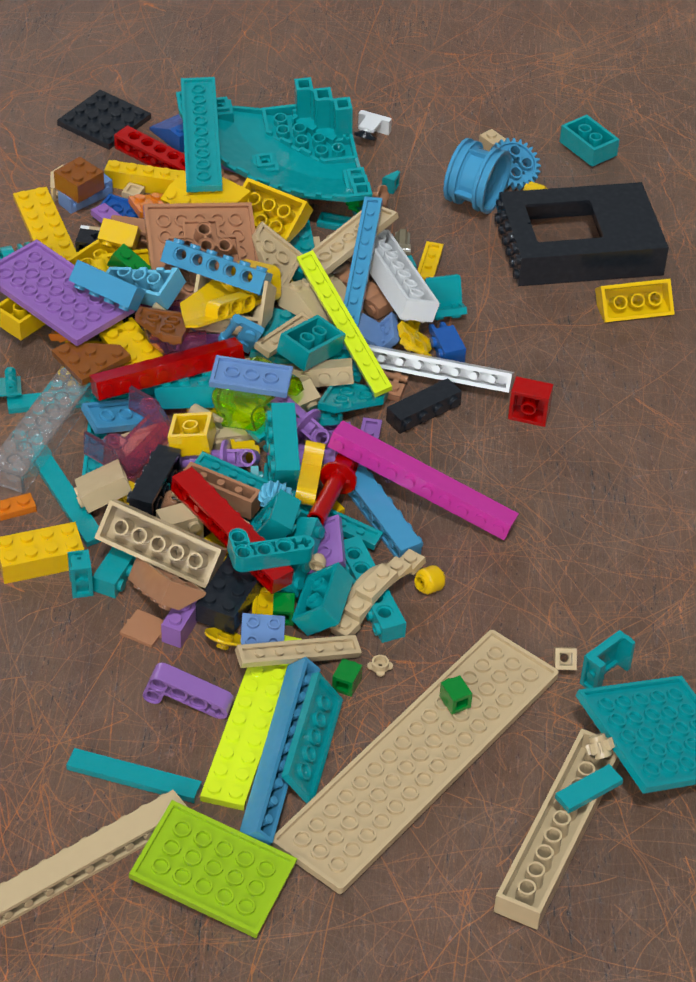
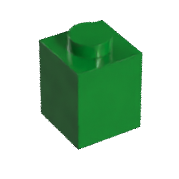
(284, 606)
(347, 677)
(455, 694)

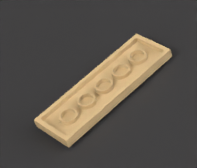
(341, 243)

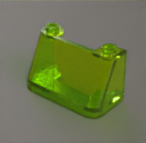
(246, 409)

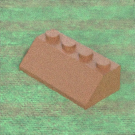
(164, 587)

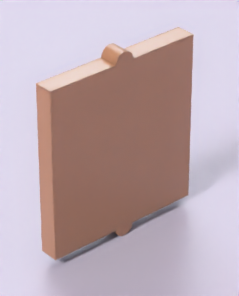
(143, 628)

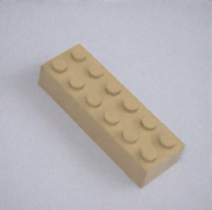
(160, 543)

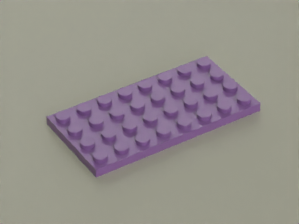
(41, 285)

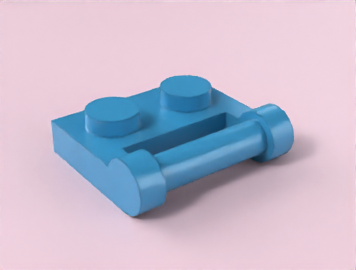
(247, 335)

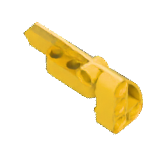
(221, 301)

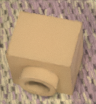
(570, 663)

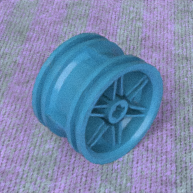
(477, 175)

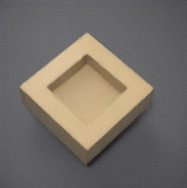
(132, 189)

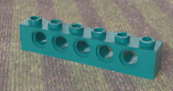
(384, 614)

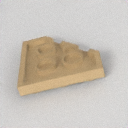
(275, 251)

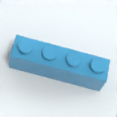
(106, 285)

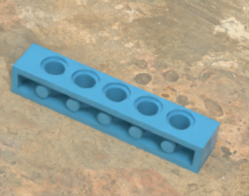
(173, 255)

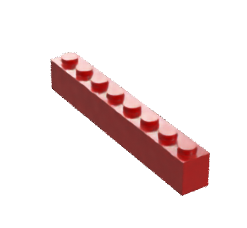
(163, 368)
(221, 519)

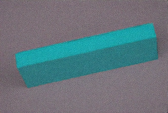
(588, 788)

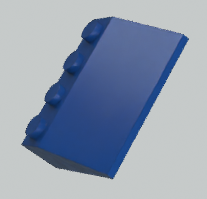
(170, 132)

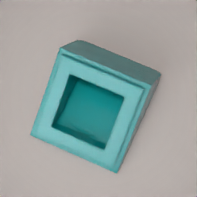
(391, 181)

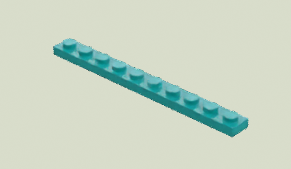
(351, 527)

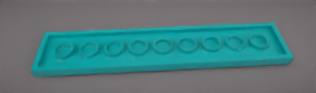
(201, 135)

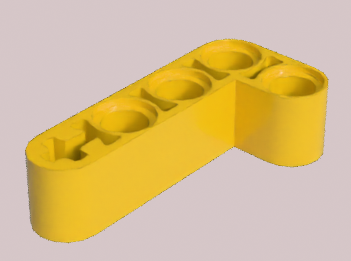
(310, 472)

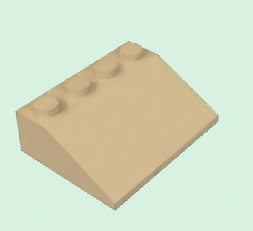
(300, 297)

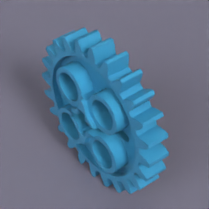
(522, 156)

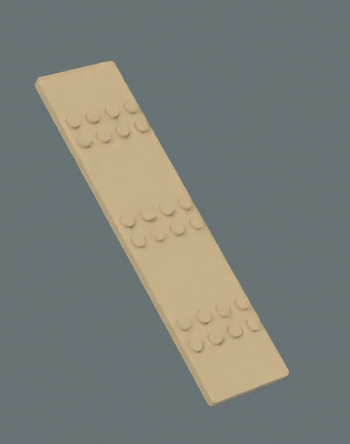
(412, 763)

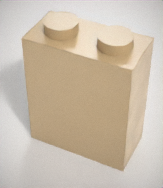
(101, 486)

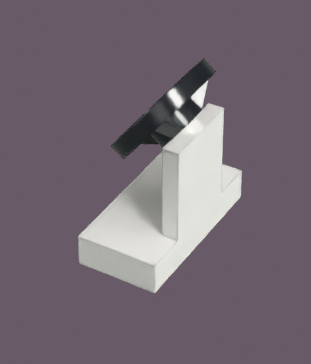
(371, 123)

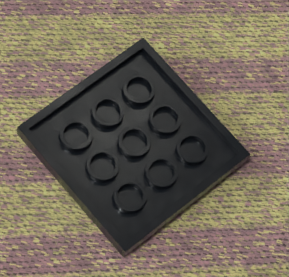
(102, 117)

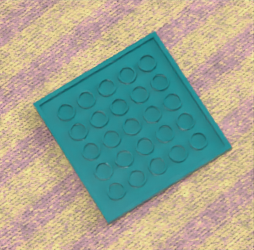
(650, 729)

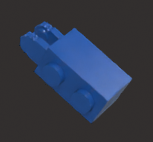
(447, 342)

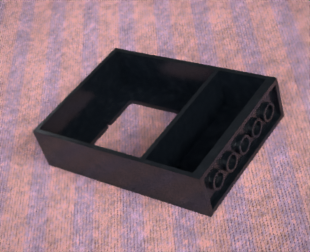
(627, 227)

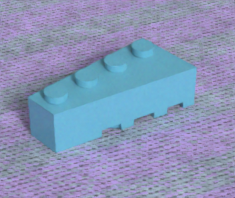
(160, 284)

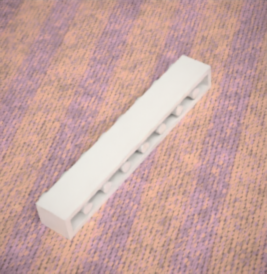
(443, 368)

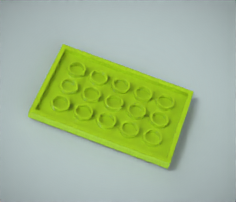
(213, 868)

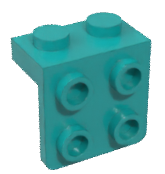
(449, 294)

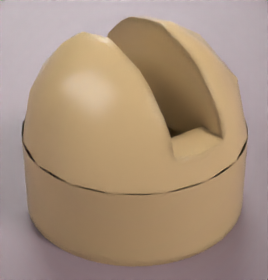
(318, 562)

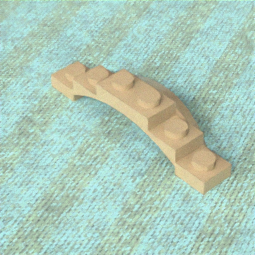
(371, 587)

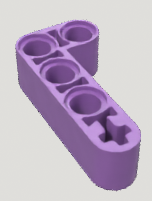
(188, 690)

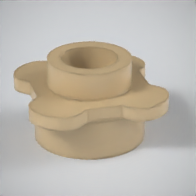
(380, 665)

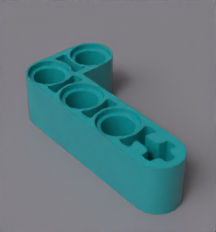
(267, 553)

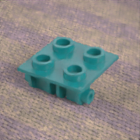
(11, 384)

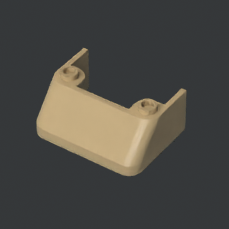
(261, 315)

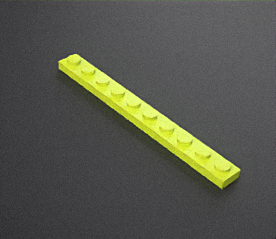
(343, 321)

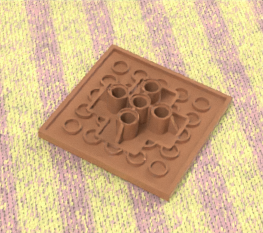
(203, 224)

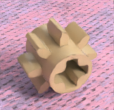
(600, 746)

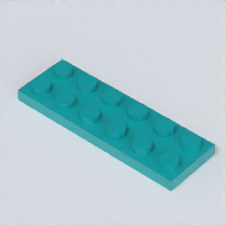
(312, 737)

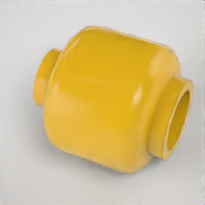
(429, 579)

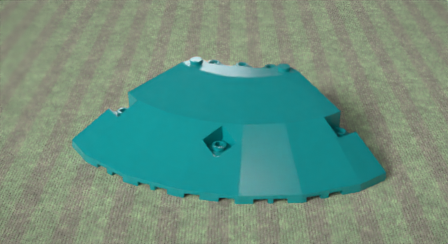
(296, 146)

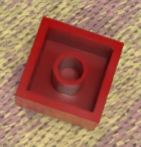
(530, 401)

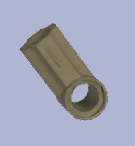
(403, 240)

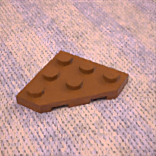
(163, 324)
(90, 358)

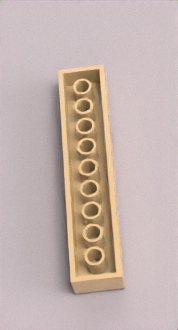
(550, 842)

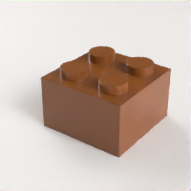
(79, 179)

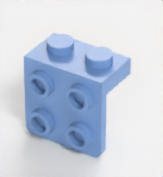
(380, 334)
(261, 628)

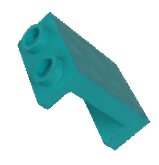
(612, 652)

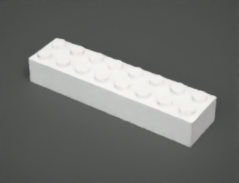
(401, 281)

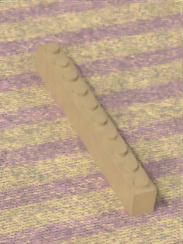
(81, 860)

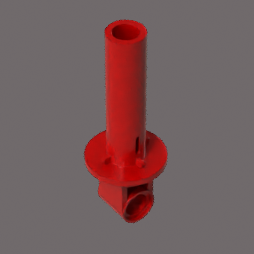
(337, 479)

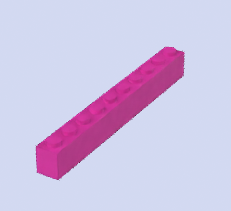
(423, 480)

